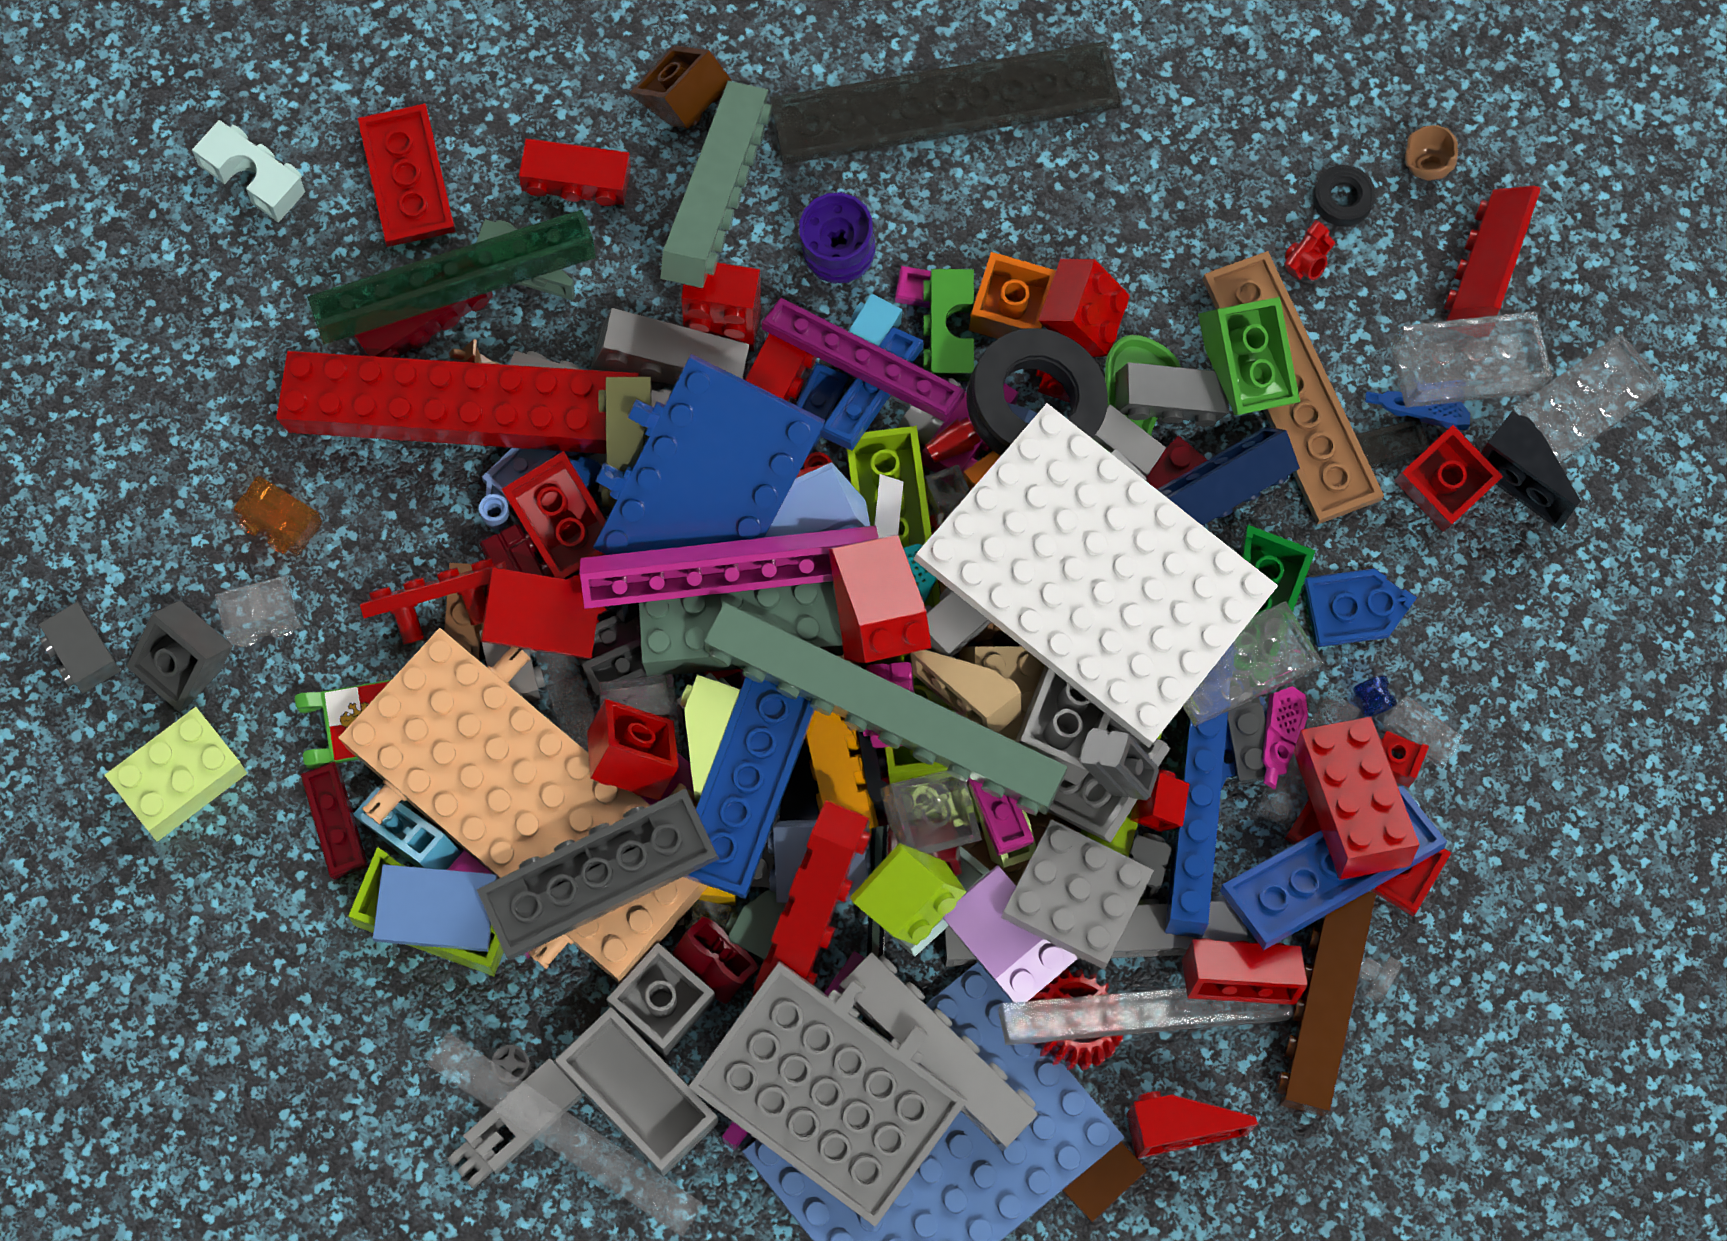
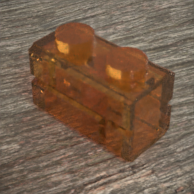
(277, 516)

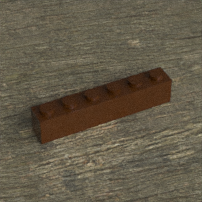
(1325, 1007)

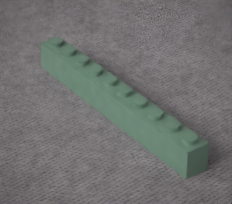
(885, 709)

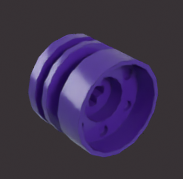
(836, 220)

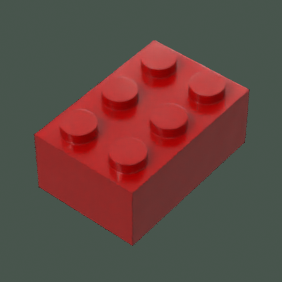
(726, 304)

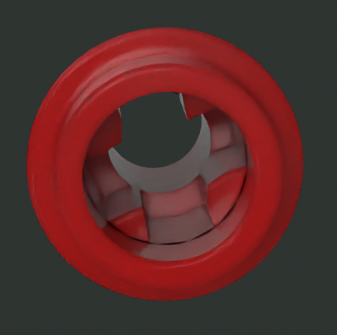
(953, 440)

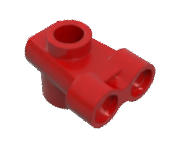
(1310, 254)

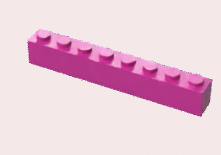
(713, 567)

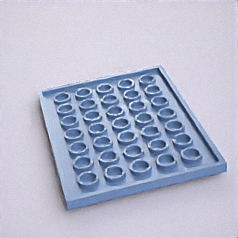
(966, 1182)

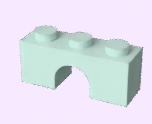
(229, 151)

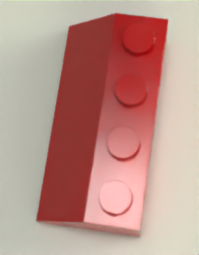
(1492, 253)

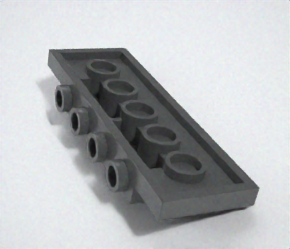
(597, 873)

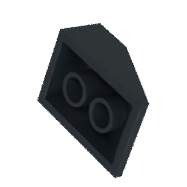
(1531, 470)

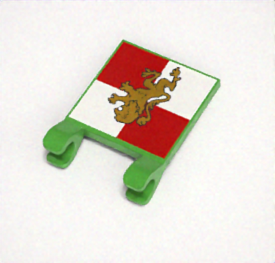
(340, 710)

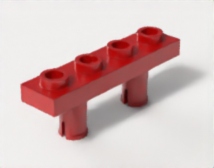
(403, 602)

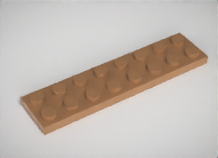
(1330, 459)

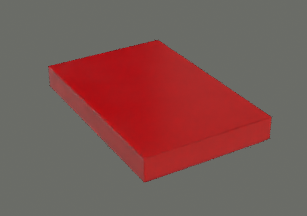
(538, 614)

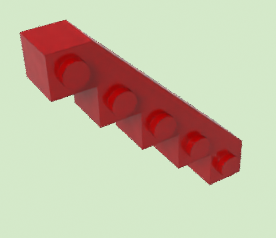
(815, 892)

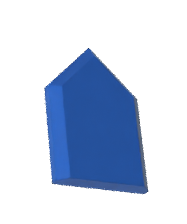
(1354, 606)

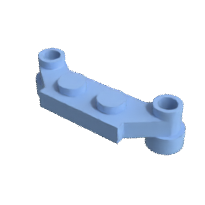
(508, 469)

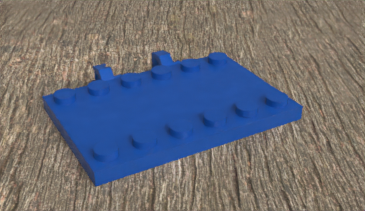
(711, 464)

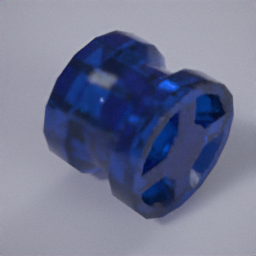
(1375, 696)

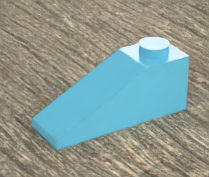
(411, 837)

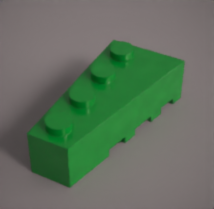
(1280, 561)

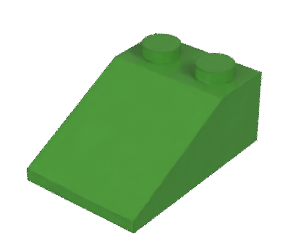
(1251, 355)

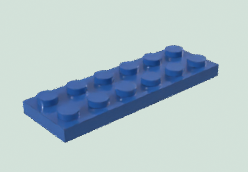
(749, 782)
(1304, 885)

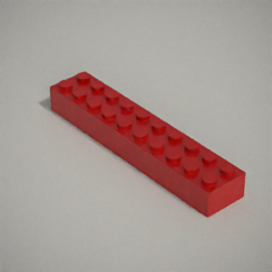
(444, 401)

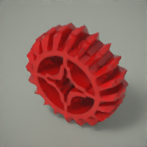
(1086, 1050)

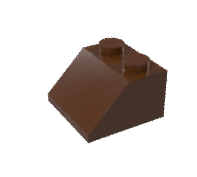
(682, 85)

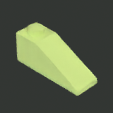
(707, 714)

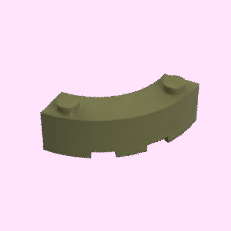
(623, 436)

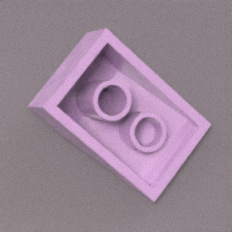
(1010, 954)

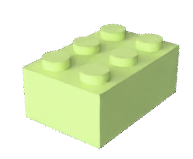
(176, 774)

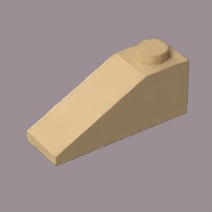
(969, 689)

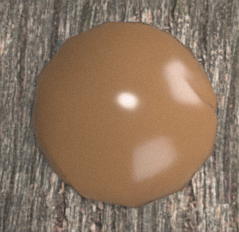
(1431, 152)

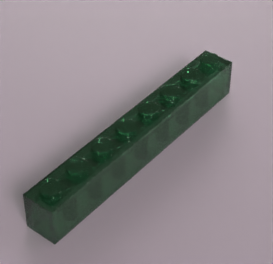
(452, 277)

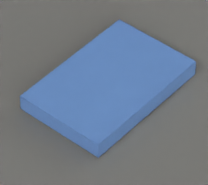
(432, 908)

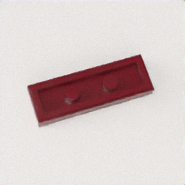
(334, 820)

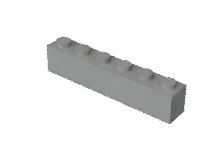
(954, 1060)

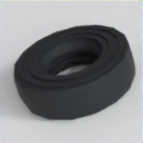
(1337, 214)

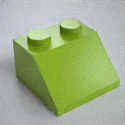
(909, 893)

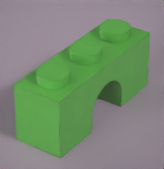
(949, 293)

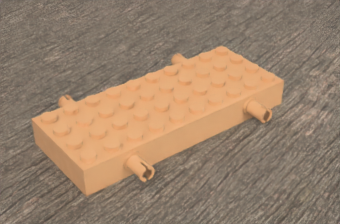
(502, 785)

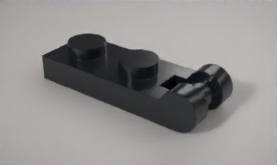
(874, 765)

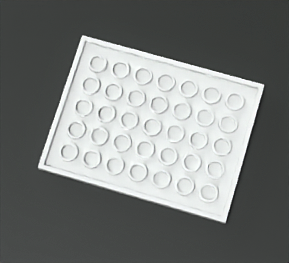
(1096, 574)

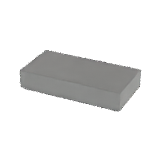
(1129, 439)

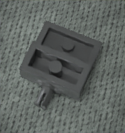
(614, 653)

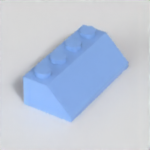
(820, 503)

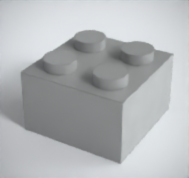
(661, 999)

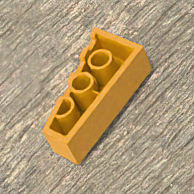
(838, 765)

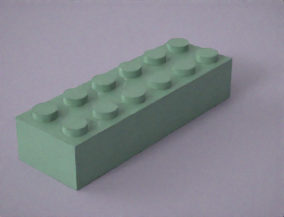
(676, 628)

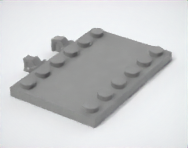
(829, 1091)

